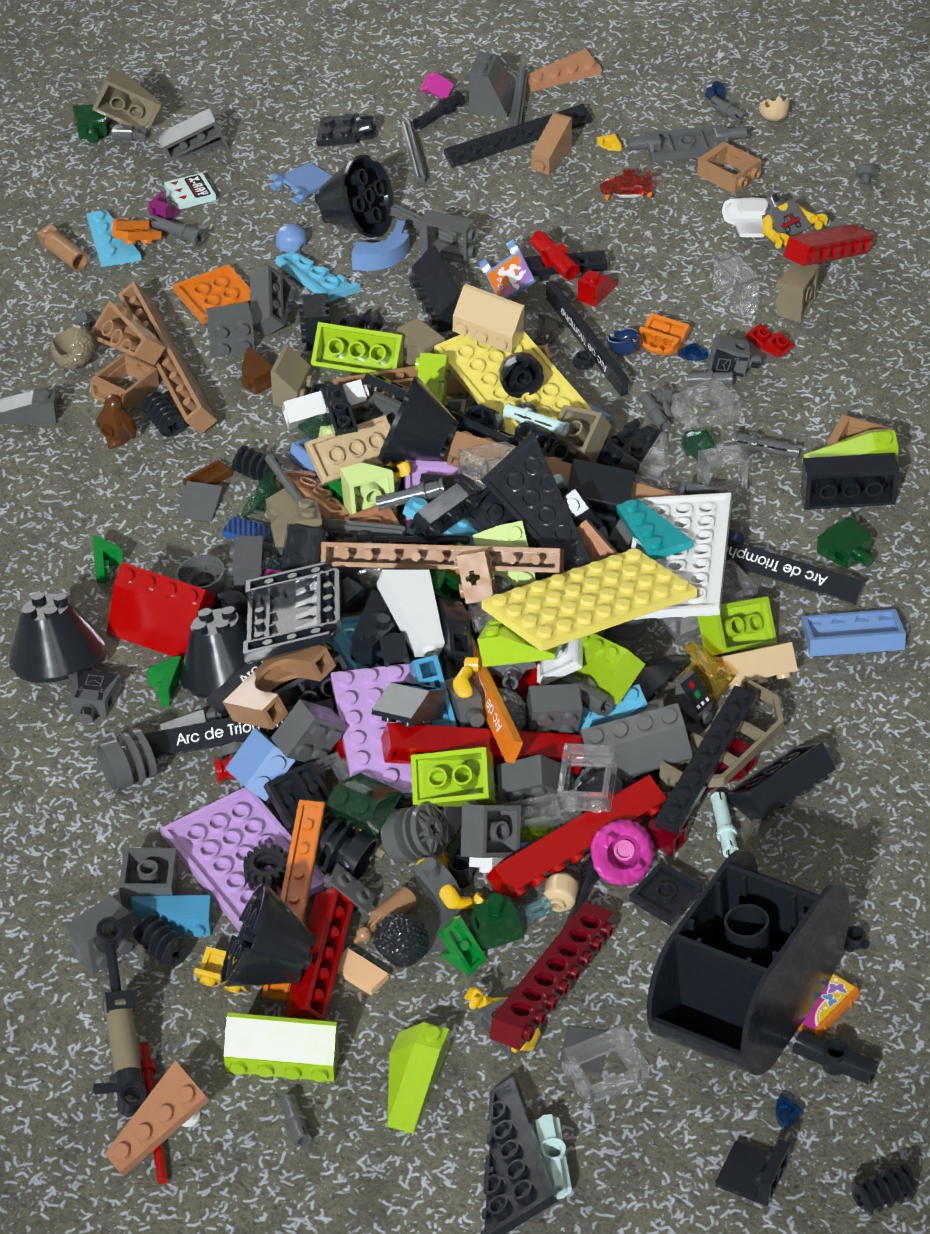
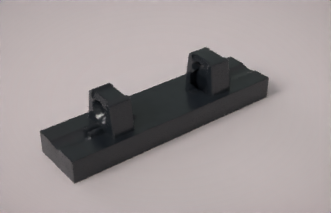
(585, 260)

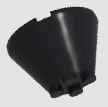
(357, 198)
(420, 427)
(53, 640)
(213, 650)
(269, 946)

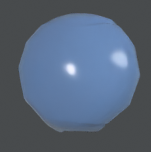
(291, 238)

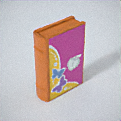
(830, 1006)

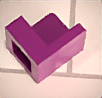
(159, 207)

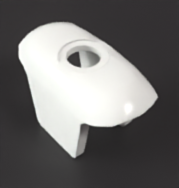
(746, 215)

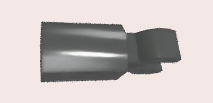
(123, 132)

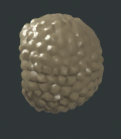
(73, 347)

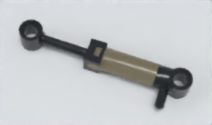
(118, 1012)

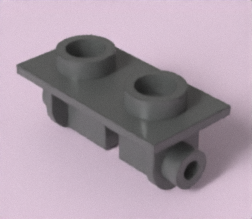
(350, 888)

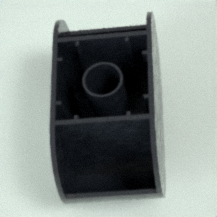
(746, 965)

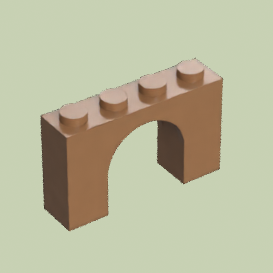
(252, 700)

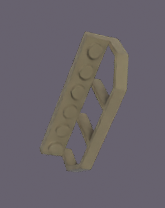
(670, 774)

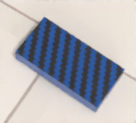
(242, 527)

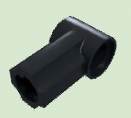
(460, 869)

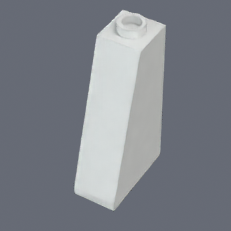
(307, 406)
(414, 608)

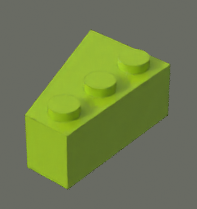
(433, 372)

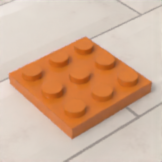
(212, 289)

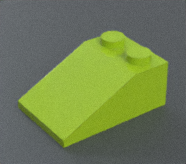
(738, 627)
(503, 646)
(453, 777)

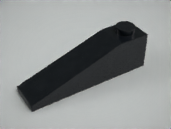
(657, 672)
(308, 689)

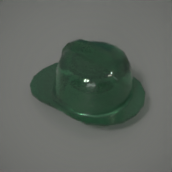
(265, 489)

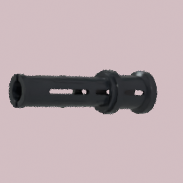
(444, 106)

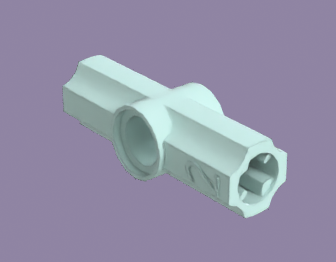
(552, 1144)

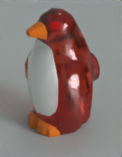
(627, 185)

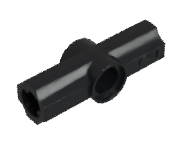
(835, 1057)

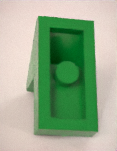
(105, 555)
(165, 678)
(461, 946)

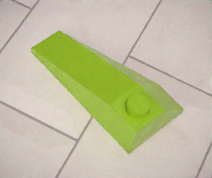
(867, 442)
(413, 1071)

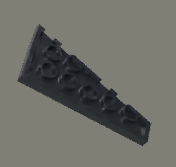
(532, 495)
(515, 1169)

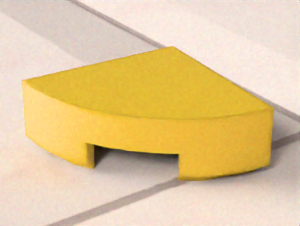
(609, 141)

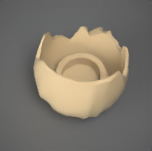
(774, 110)

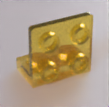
(709, 669)

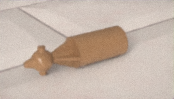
(400, 901)

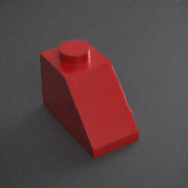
(594, 288)

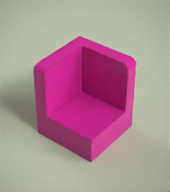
(436, 85)

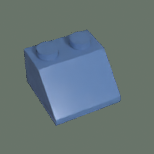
(258, 763)

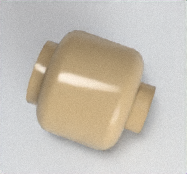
(561, 891)

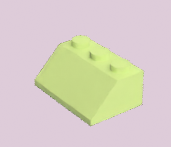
(363, 483)
(507, 536)

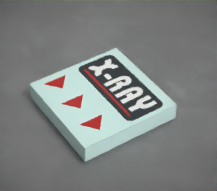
(190, 191)

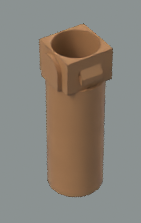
(62, 247)

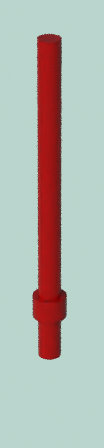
(148, 1070)

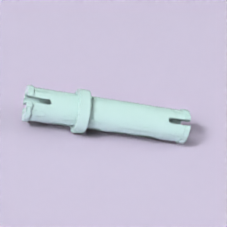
(536, 419)
(726, 832)

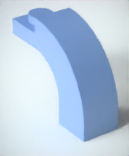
(382, 254)

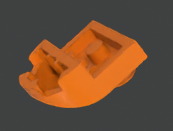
(134, 230)
(663, 335)

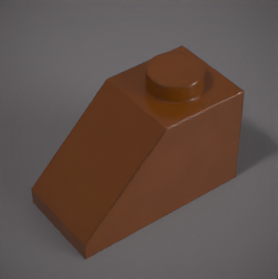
(256, 372)

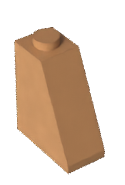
(553, 144)

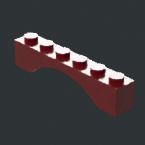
(671, 842)

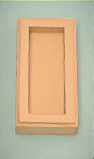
(361, 972)

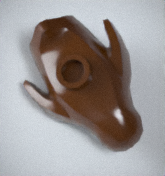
(116, 422)

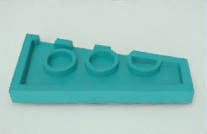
(651, 531)

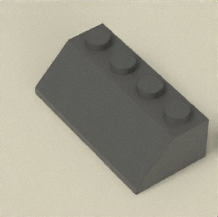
(643, 740)

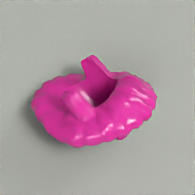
(622, 852)

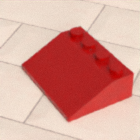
(154, 609)

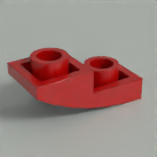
(764, 339)

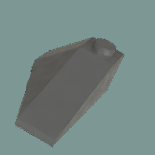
(30, 407)

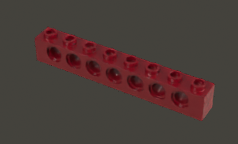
(551, 976)

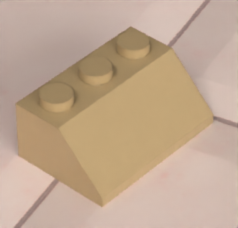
(489, 318)
(760, 663)

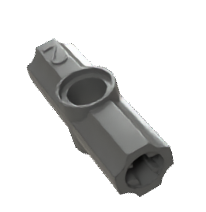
(591, 696)

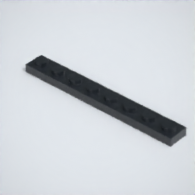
(510, 137)
(466, 422)
(706, 760)

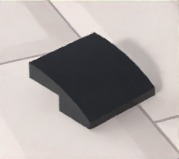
(299, 783)

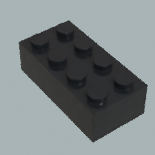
(849, 481)

